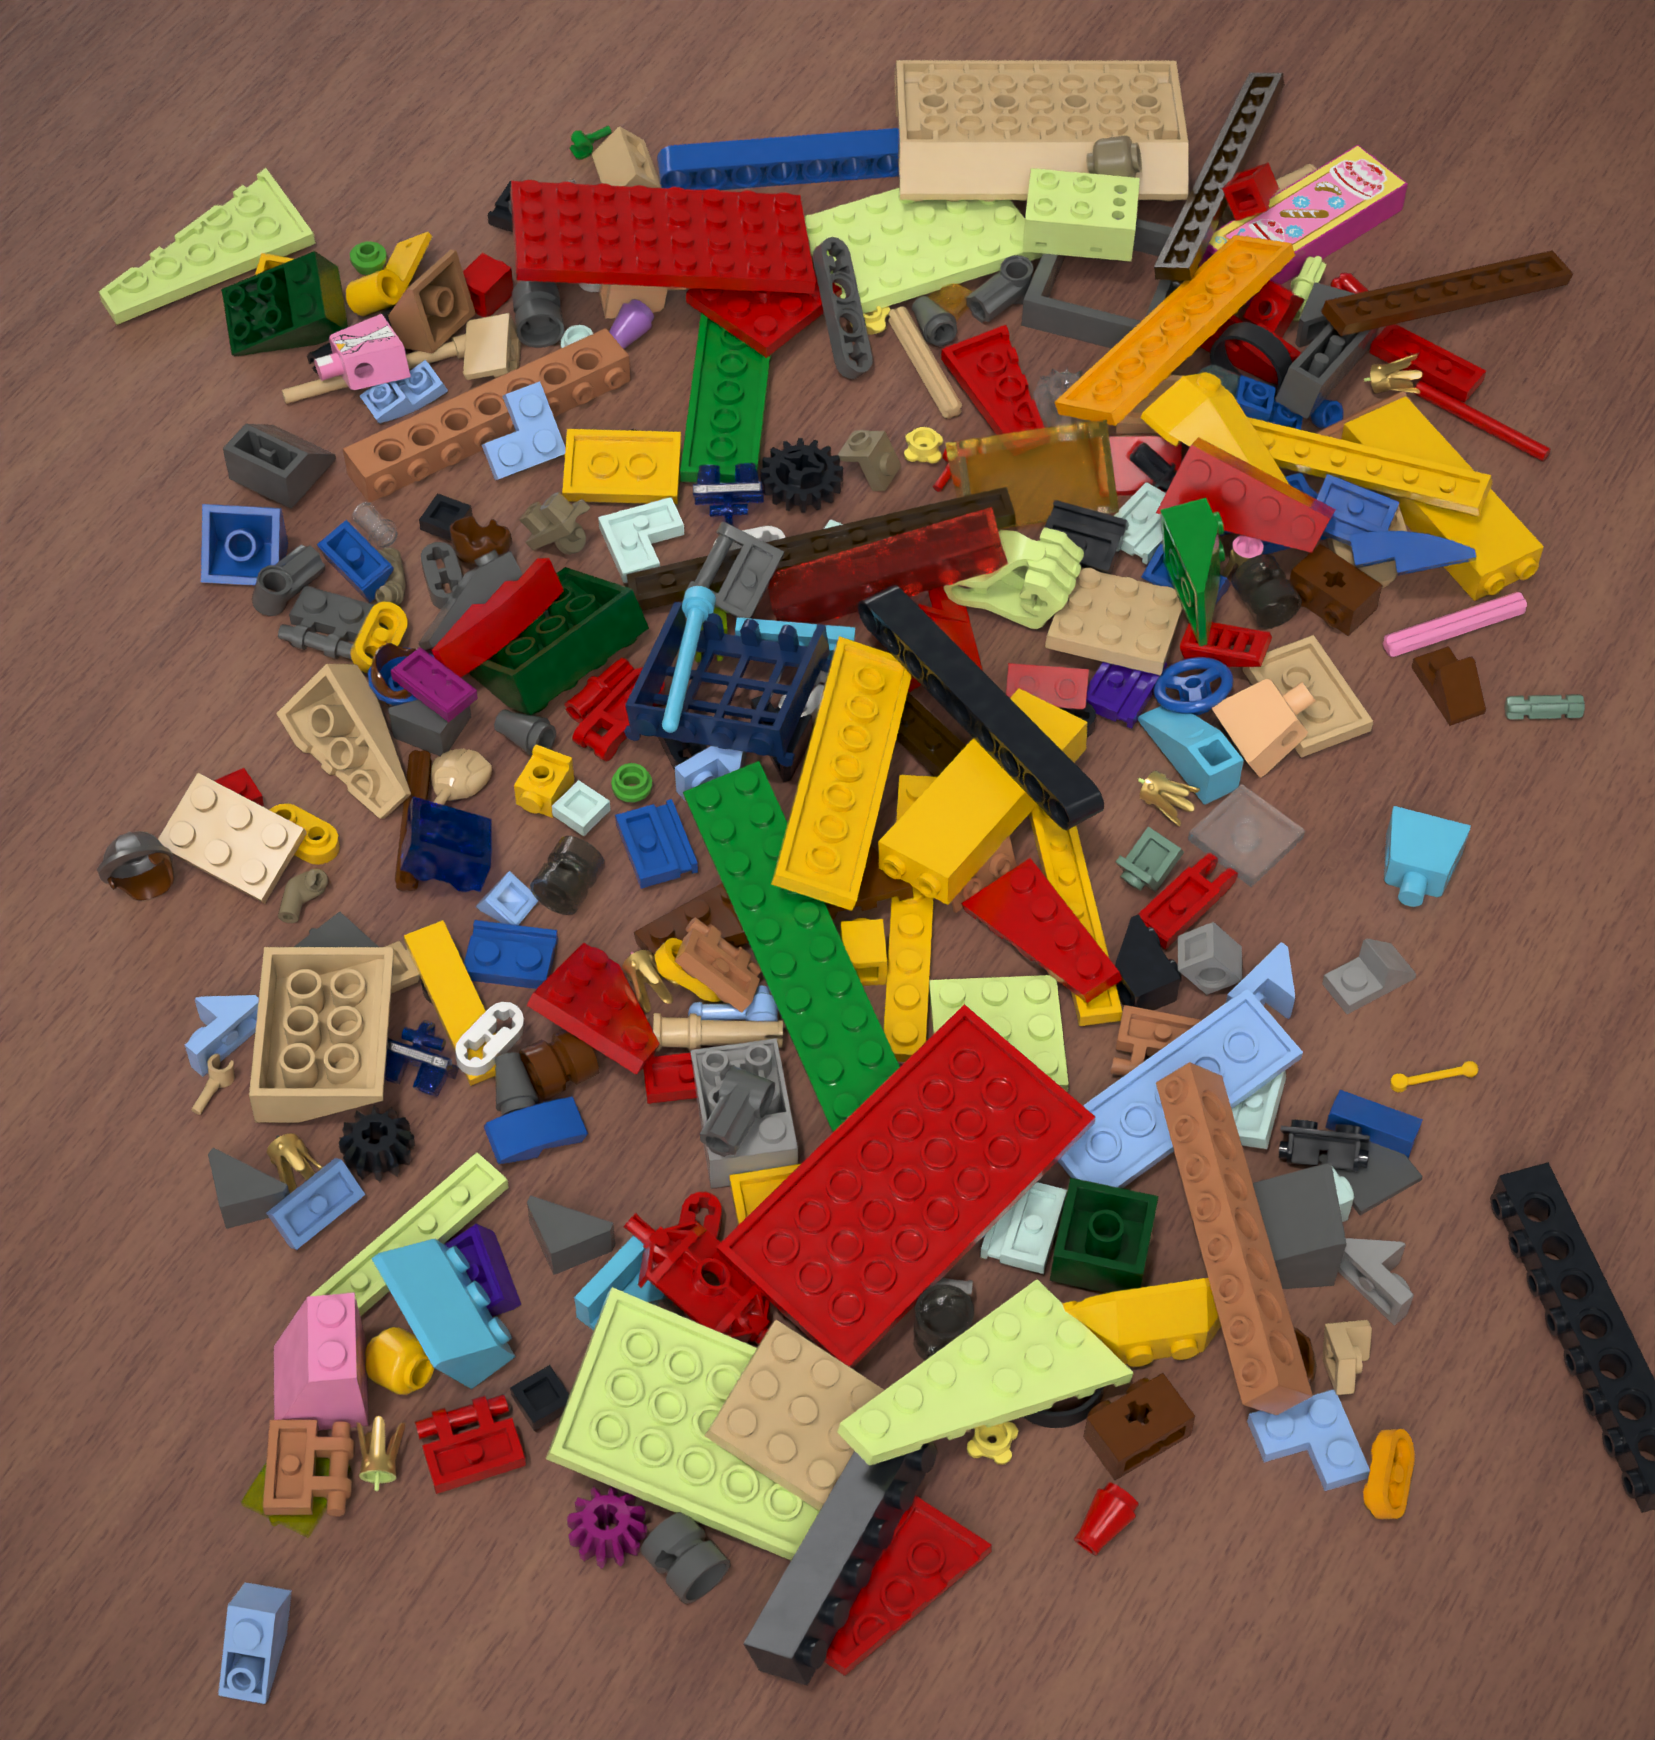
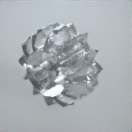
(1049, 390)

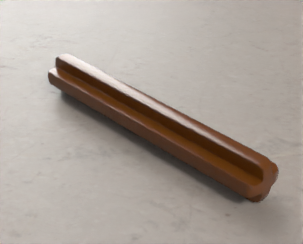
(418, 782)

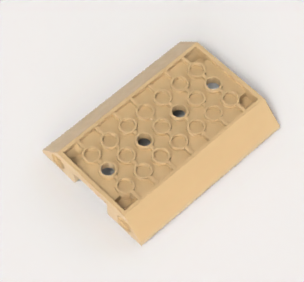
(986, 123)

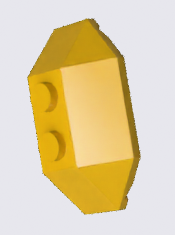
(1152, 1320)

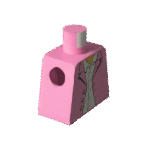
(365, 355)

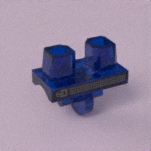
(744, 490)
(432, 1067)

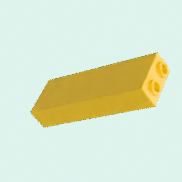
(1501, 541)
(969, 810)

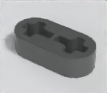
(436, 577)

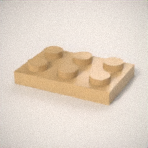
(1337, 711)
(231, 838)

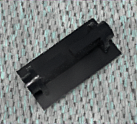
(1307, 1141)

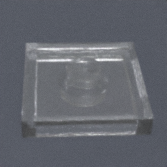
(1246, 834)

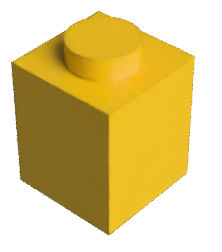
(866, 948)

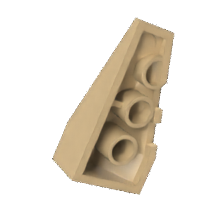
(346, 731)

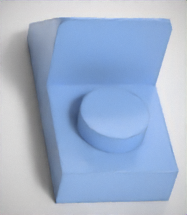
(707, 766)
(1271, 982)
(229, 1024)

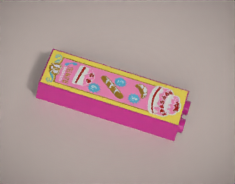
(1322, 210)

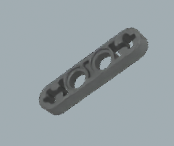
(847, 308)

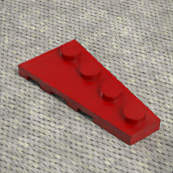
(993, 380)
(1044, 929)
(915, 1569)

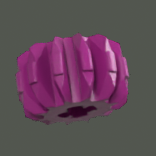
(607, 1542)

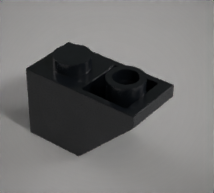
(1146, 972)

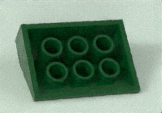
(564, 643)

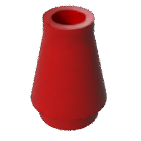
(1106, 1517)

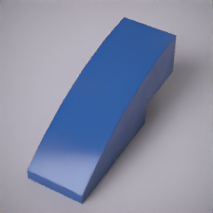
(1409, 550)

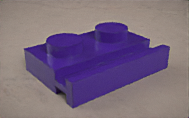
(1120, 692)

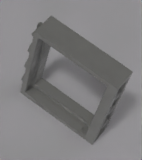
(1084, 322)

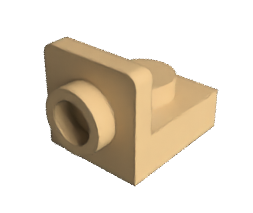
(1343, 1352)

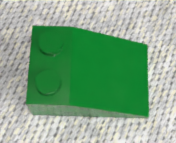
(1193, 560)

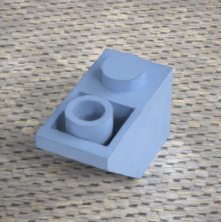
(253, 1641)

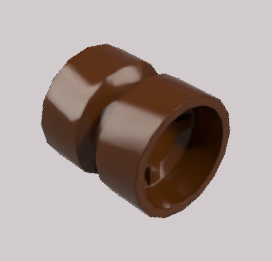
(558, 1062)

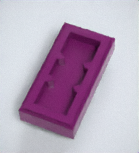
(434, 684)

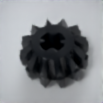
(361, 1146)

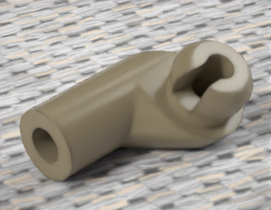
(299, 891)

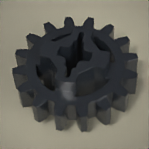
(801, 475)

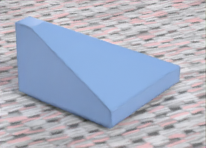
(508, 900)

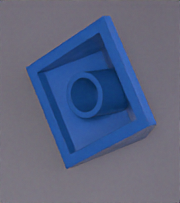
(240, 542)

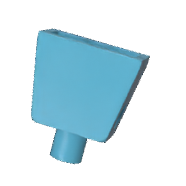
(1421, 853)

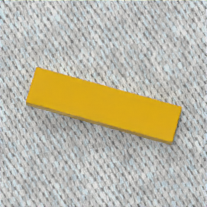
(447, 985)

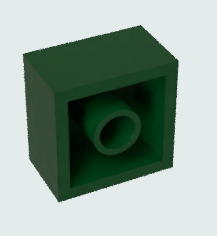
(1103, 1237)

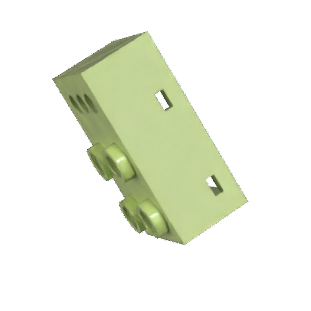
(1081, 214)

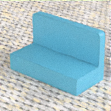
(620, 1273)

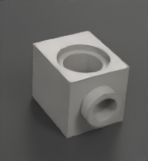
(1209, 958)

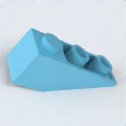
(1196, 751)

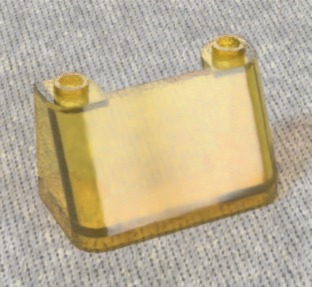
(1038, 467)

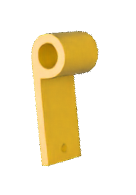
(388, 285)

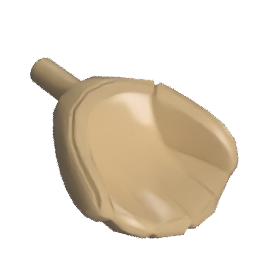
(459, 774)

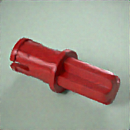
(597, 689)

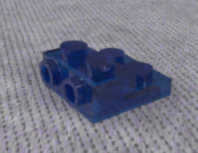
(447, 845)

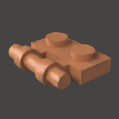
(718, 964)
(1146, 1033)
(292, 1467)

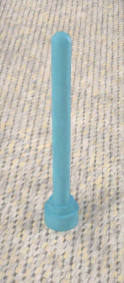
(696, 605)

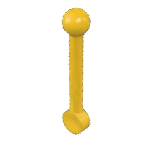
(1400, 1082)

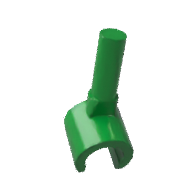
(583, 143)

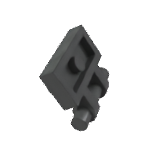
(326, 614)

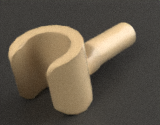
(217, 1079)

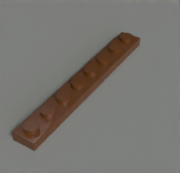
(1446, 293)

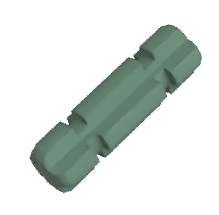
(1544, 706)

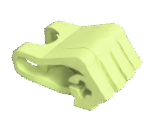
(1031, 584)

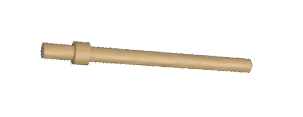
(319, 387)

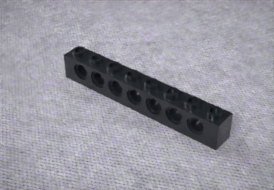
(1539, 1194)

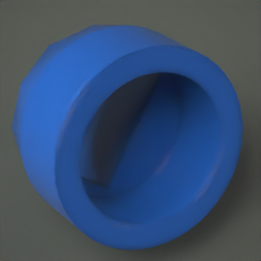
(1328, 410)

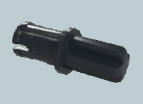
(1153, 466)

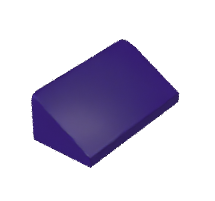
(488, 1267)

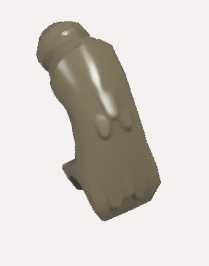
(394, 587)

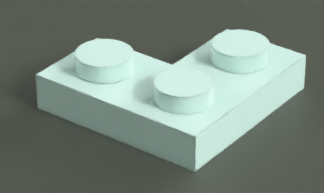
(634, 530)

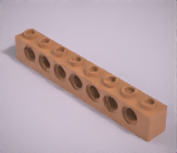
(464, 423)
(1233, 1241)

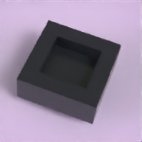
(442, 514)
(540, 1397)

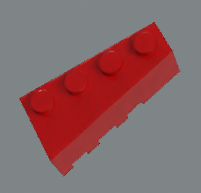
(1248, 498)

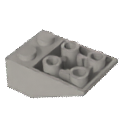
(770, 1139)

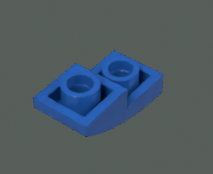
(1259, 403)
(534, 1128)

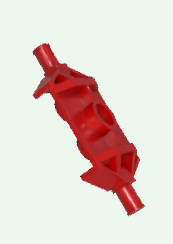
(675, 1265)

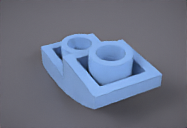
(404, 396)

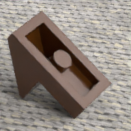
(1451, 684)

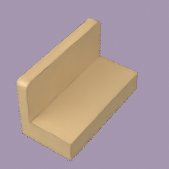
(625, 161)
(491, 347)

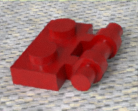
(474, 1453)

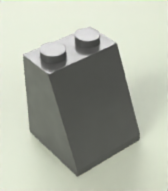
(1303, 1226)

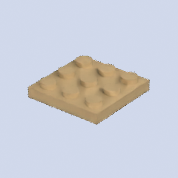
(1117, 621)
(789, 1413)

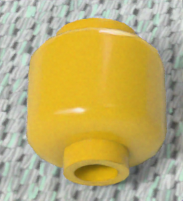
(397, 1361)

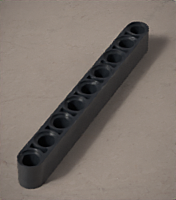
(981, 707)

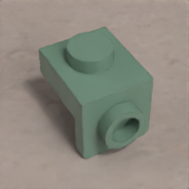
(1149, 861)

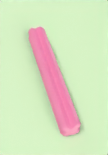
(1454, 624)

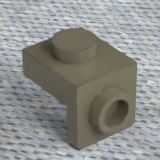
(874, 455)

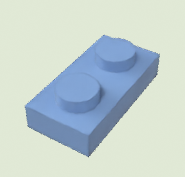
(315, 1203)

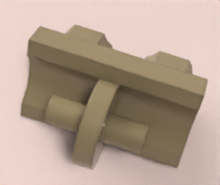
(556, 523)

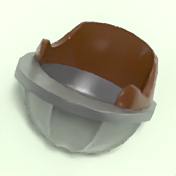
(137, 865)

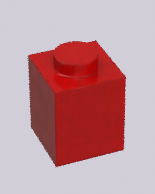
(488, 284)

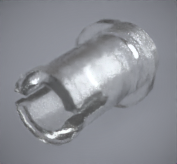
(381, 531)

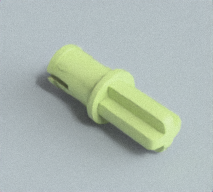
(1302, 285)

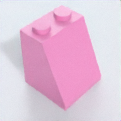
(322, 1364)

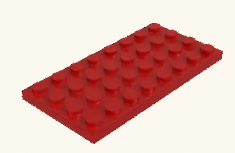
(660, 237)
(905, 1187)

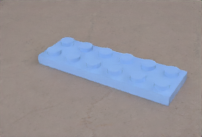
(1130, 1125)

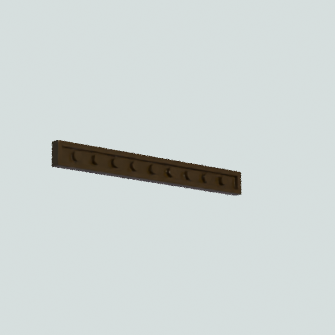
(1227, 158)
(669, 582)

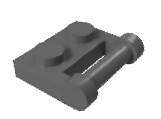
(748, 575)

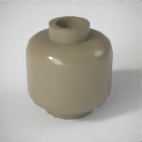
(1115, 157)

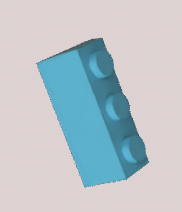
(446, 1310)

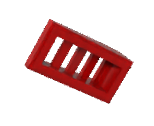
(1223, 637)

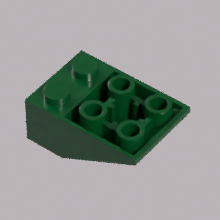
(285, 306)

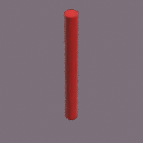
(1482, 421)

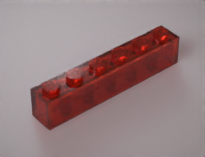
(911, 560)

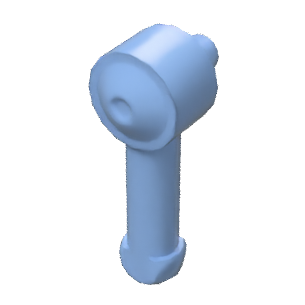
(761, 1009)

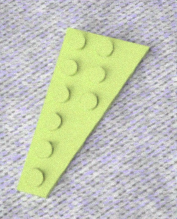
(212, 250)
(990, 1374)

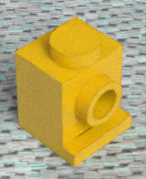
(544, 780)

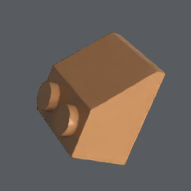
(433, 306)

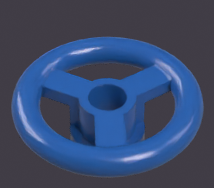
(1195, 689)

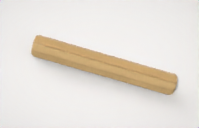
(925, 362)

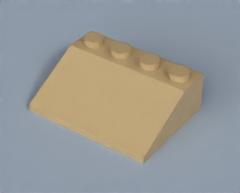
(320, 1031)

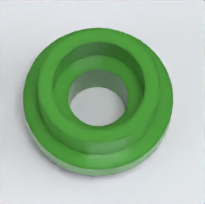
(368, 257)
(631, 774)

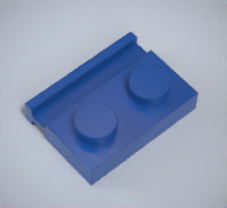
(1356, 509)
(656, 843)
(510, 954)

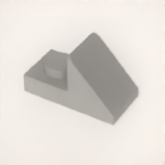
(1369, 976)
(1368, 1267)

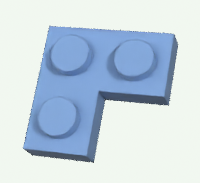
(535, 437)
(1320, 1429)

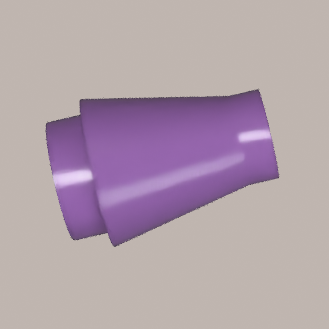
(631, 322)

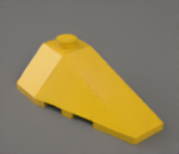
(1207, 410)

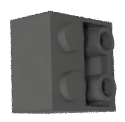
(275, 462)

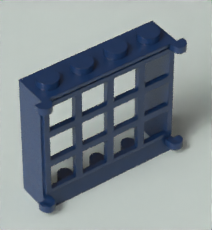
(717, 730)

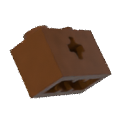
(1335, 589)
(1128, 1445)

